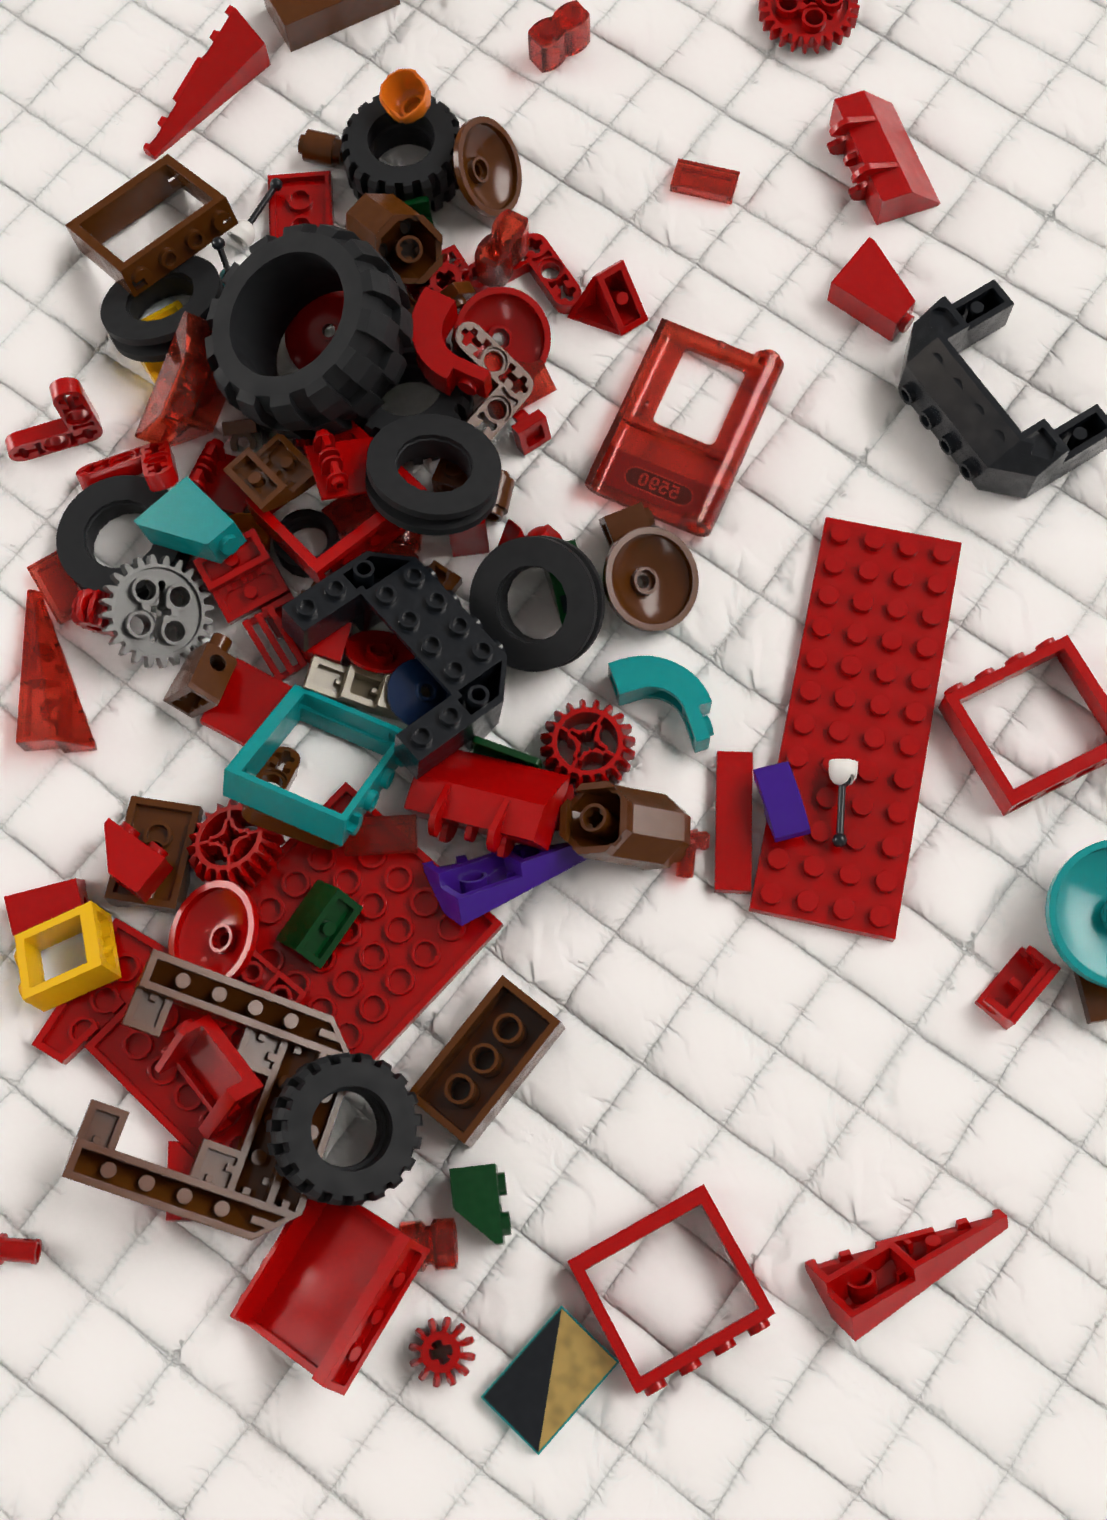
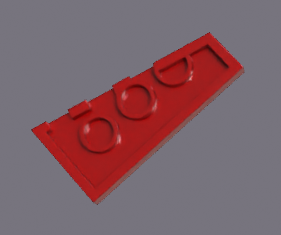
(82, 1018)

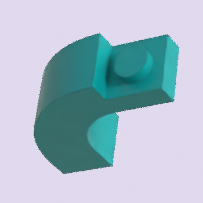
(667, 681)

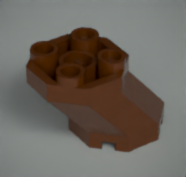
(397, 234)
(625, 826)

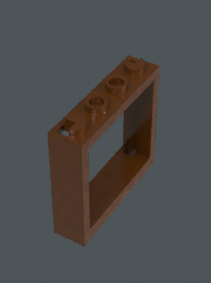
(136, 199)

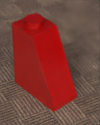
(873, 292)

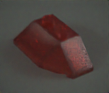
(185, 393)

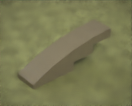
(351, 686)

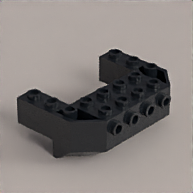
(970, 419)
(431, 627)

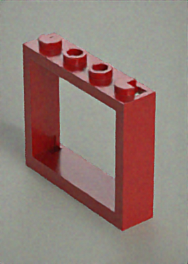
(369, 536)
(979, 753)
(718, 1342)

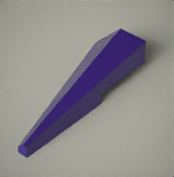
(488, 881)

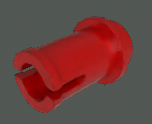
(19, 1249)

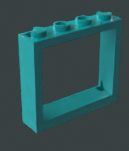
(291, 808)

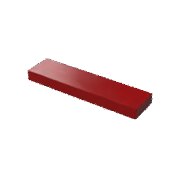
(733, 822)

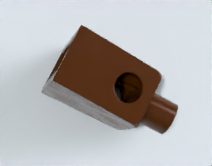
(202, 677)

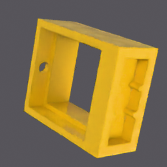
(100, 950)

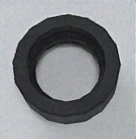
(306, 519)

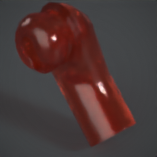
(698, 840)

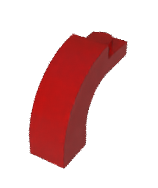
(432, 322)

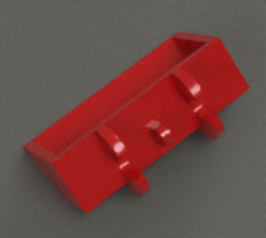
(879, 157)
(489, 798)

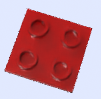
(339, 465)
(214, 482)

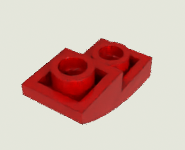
(267, 977)

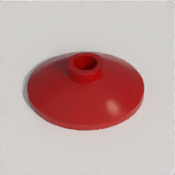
(377, 651)

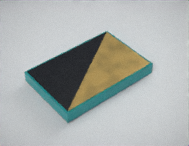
(550, 1380)

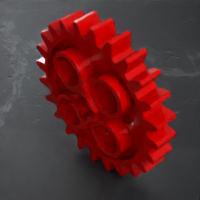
(808, 22)

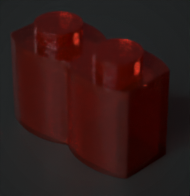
(559, 36)
(502, 249)

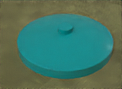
(1079, 912)

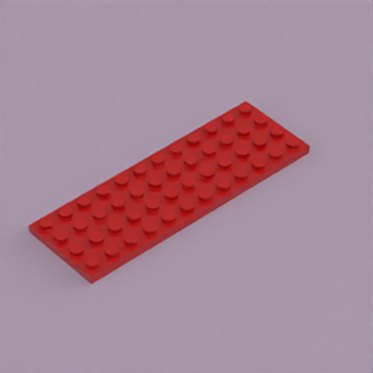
(868, 697)

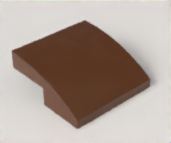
(272, 473)

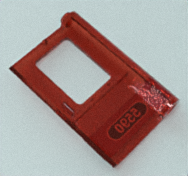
(668, 471)

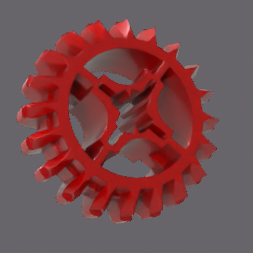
(599, 720)
(226, 839)

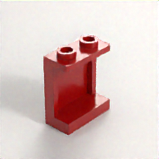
(213, 1072)

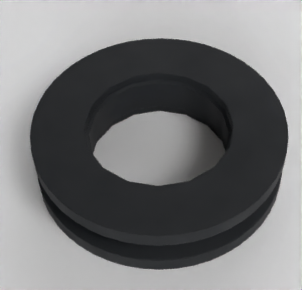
(152, 339)
(425, 510)
(86, 518)
(580, 583)

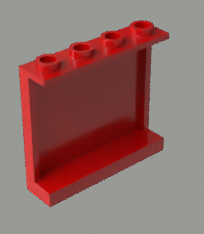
(330, 1289)

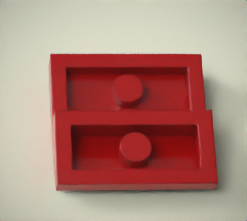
(244, 579)
(245, 703)

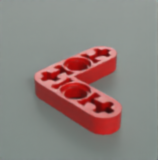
(536, 264)
(76, 426)
(153, 460)

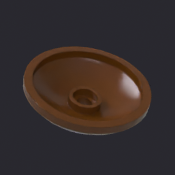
(487, 166)
(667, 577)

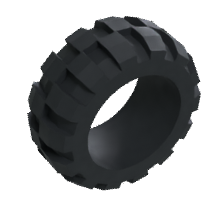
(265, 297)

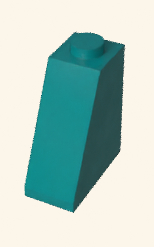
(191, 524)

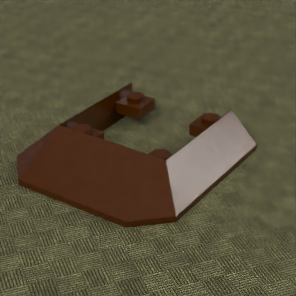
(225, 1185)

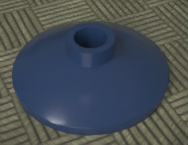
(405, 691)

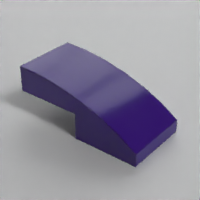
(781, 801)

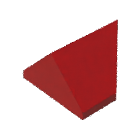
(610, 302)

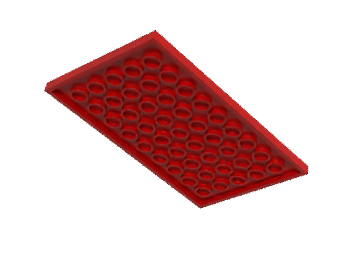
(372, 984)

